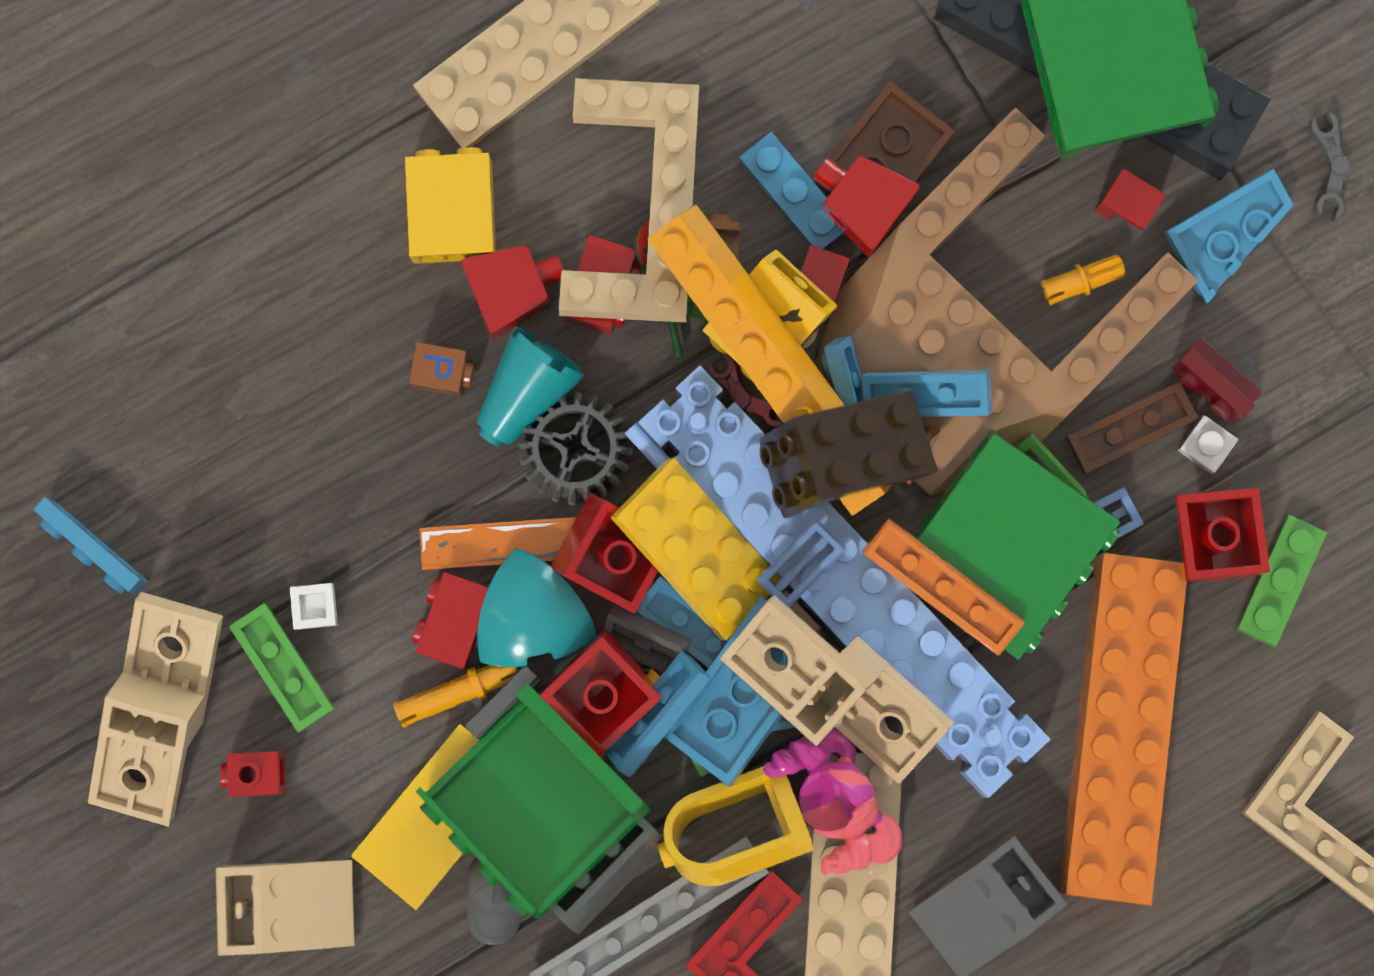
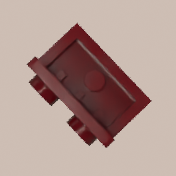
(1217, 380)

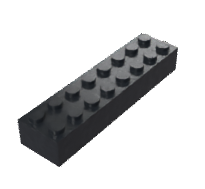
(1212, 148)

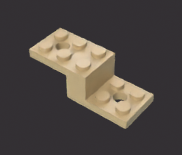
(836, 690)
(154, 709)

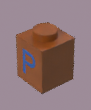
(441, 370)

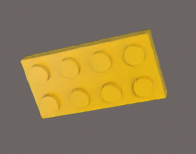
(694, 547)

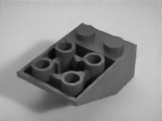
(987, 906)

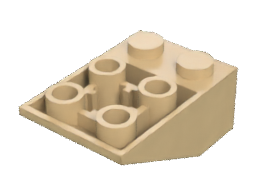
(284, 907)

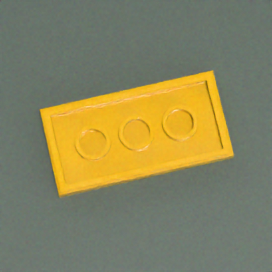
(405, 845)

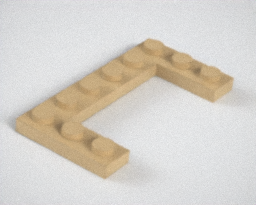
(674, 115)
(1282, 811)

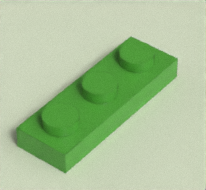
(1279, 590)
(282, 667)

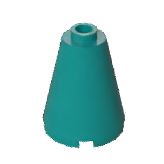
(524, 386)

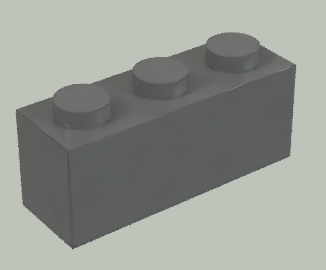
(608, 877)

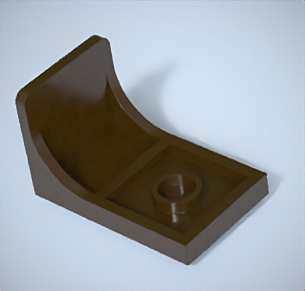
(846, 452)

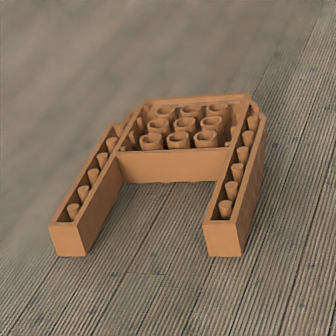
(919, 318)

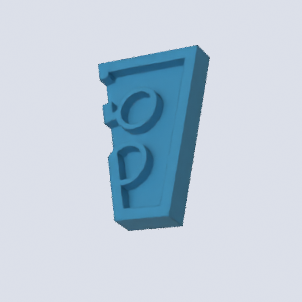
(1227, 230)

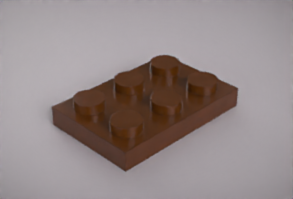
(895, 135)

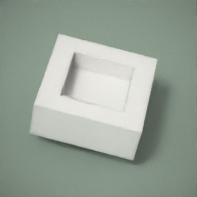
(1208, 444)
(313, 606)

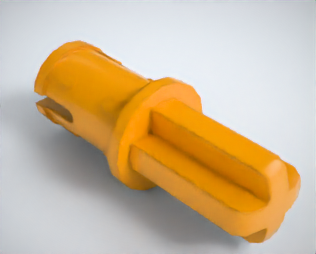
(1083, 279)

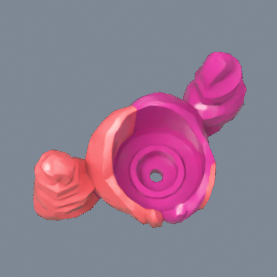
(839, 802)

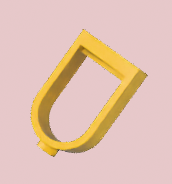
(793, 843)

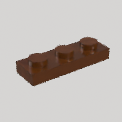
(1131, 428)

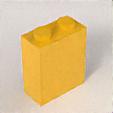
(449, 205)

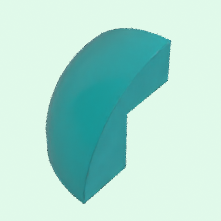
(530, 614)

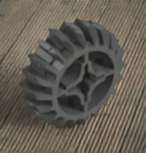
(609, 462)

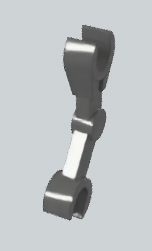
(1338, 164)

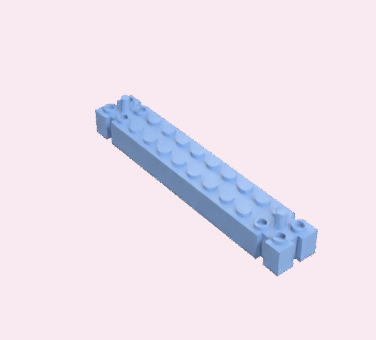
(854, 593)

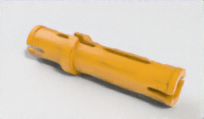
(452, 693)

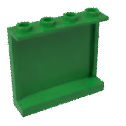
(1118, 69)
(1018, 534)
(533, 805)

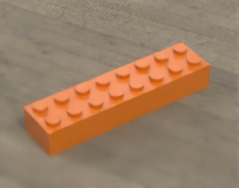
(1123, 729)

